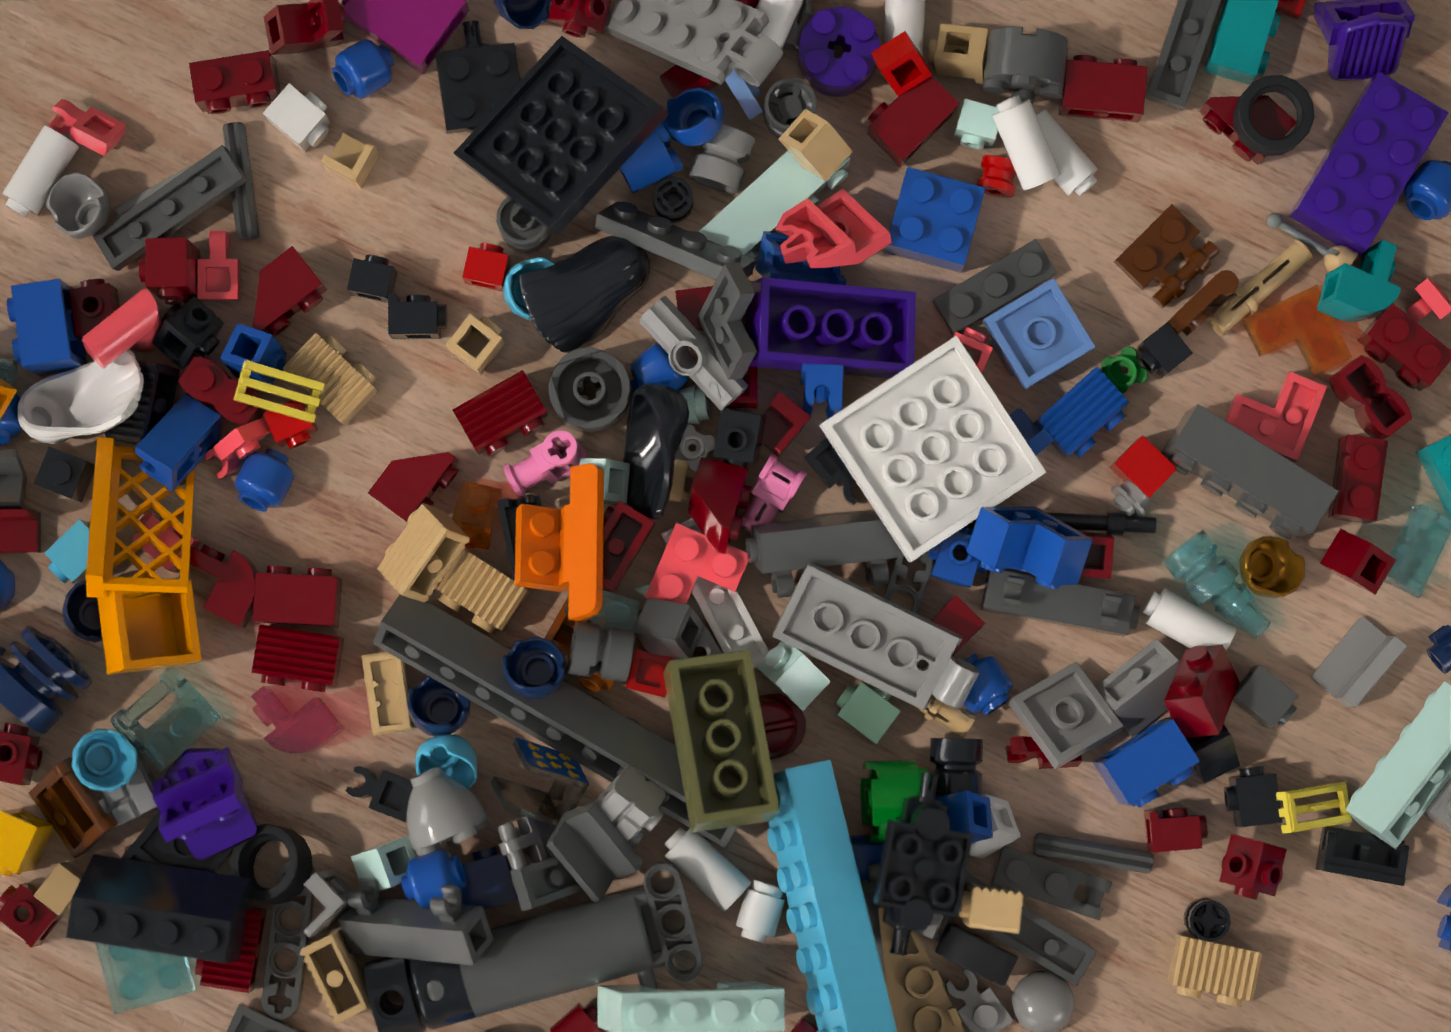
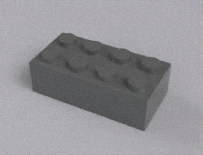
(1249, 473)

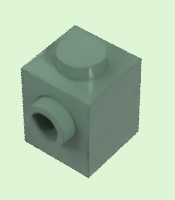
(867, 710)

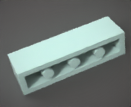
(764, 203)
(1409, 774)

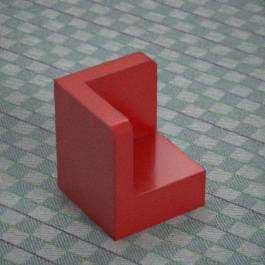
(1143, 466)

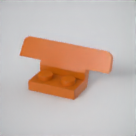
(565, 545)

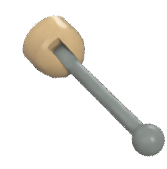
(1333, 256)

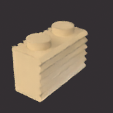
(345, 387)
(423, 553)
(481, 591)
(991, 908)
(1214, 969)
(337, 976)

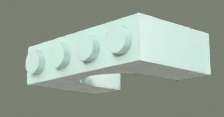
(729, 1008)

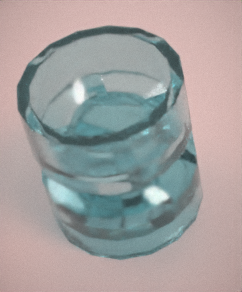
(1200, 567)

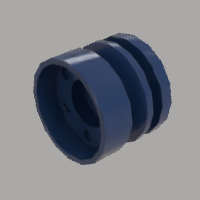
(39, 676)

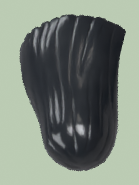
(584, 291)
(653, 434)

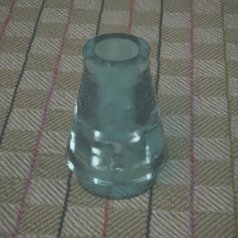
(1240, 608)

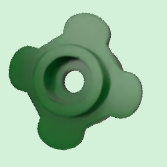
(1127, 358)

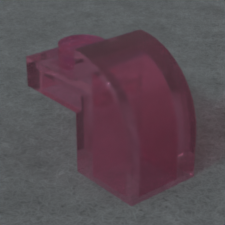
(296, 733)

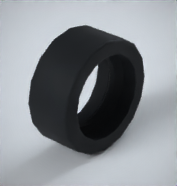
(1293, 91)
(298, 869)
(976, 954)

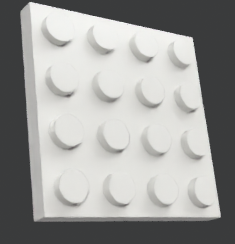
(932, 448)

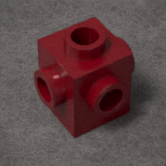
(580, 16)
(25, 757)
(1252, 867)

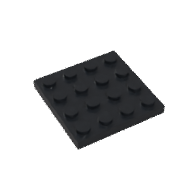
(560, 134)

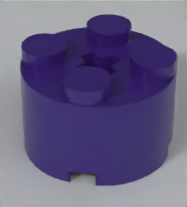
(816, 56)

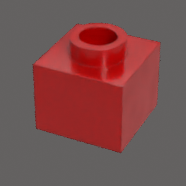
(901, 63)
(486, 266)
(289, 430)

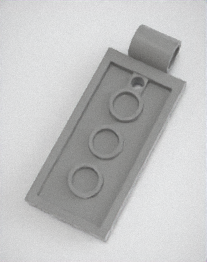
(699, 36)
(874, 640)

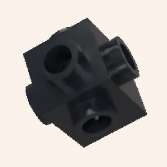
(188, 332)

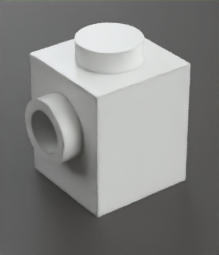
(299, 117)

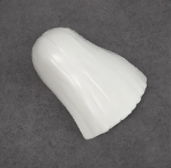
(81, 400)

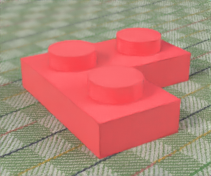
(1287, 423)
(690, 557)

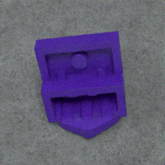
(1364, 36)
(204, 802)

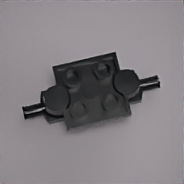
(921, 865)

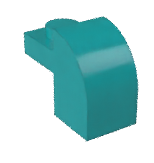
(1362, 292)

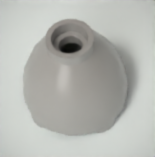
(441, 811)

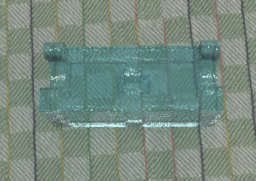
(1418, 549)

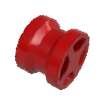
(997, 176)

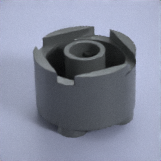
(1026, 63)
(569, 379)

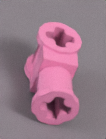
(545, 463)
(772, 492)

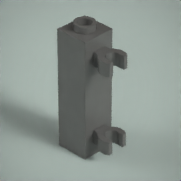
(824, 542)
(1067, 606)
(407, 931)

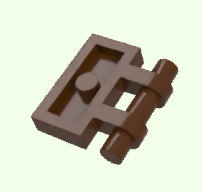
(1158, 247)

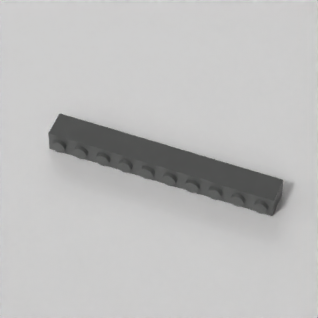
(564, 720)

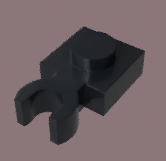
(831, 468)
(388, 794)

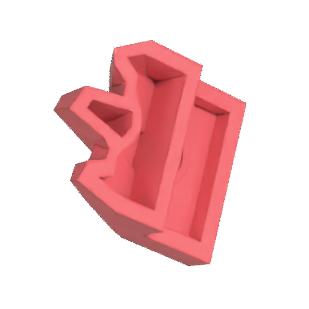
(831, 232)

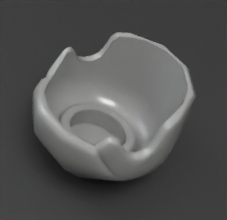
(79, 205)
(1043, 1002)

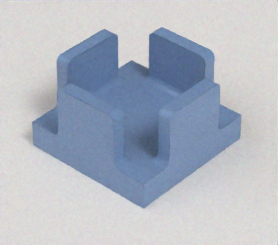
(1038, 334)

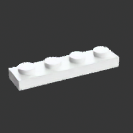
(726, 614)

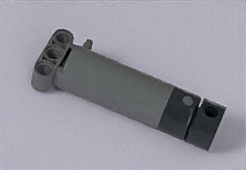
(541, 959)

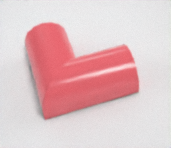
(128, 327)

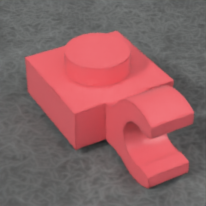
(90, 128)
(218, 277)
(236, 444)

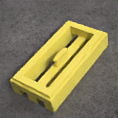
(312, 400)
(1290, 810)

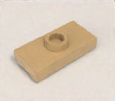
(387, 693)

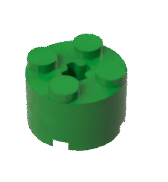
(884, 793)

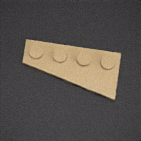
(916, 987)

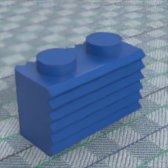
(1082, 413)

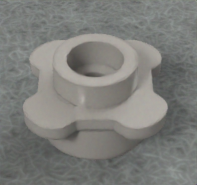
(1130, 499)

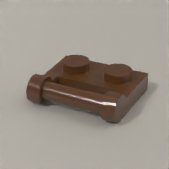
(1212, 294)
(72, 809)

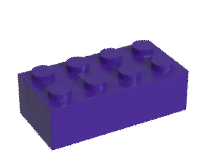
(1368, 164)
(831, 325)

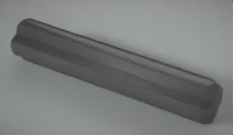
(242, 197)
(1093, 853)

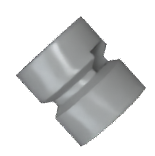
(721, 160)

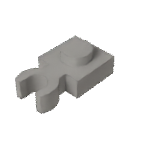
(981, 1010)

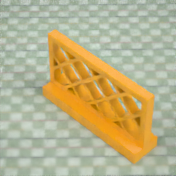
(104, 527)

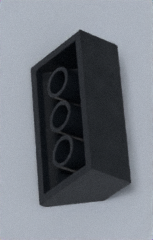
(160, 909)

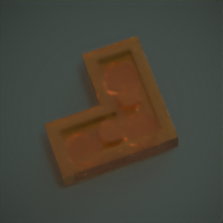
(1299, 321)

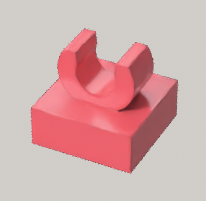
(1431, 299)

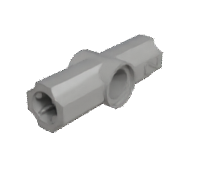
(675, 335)

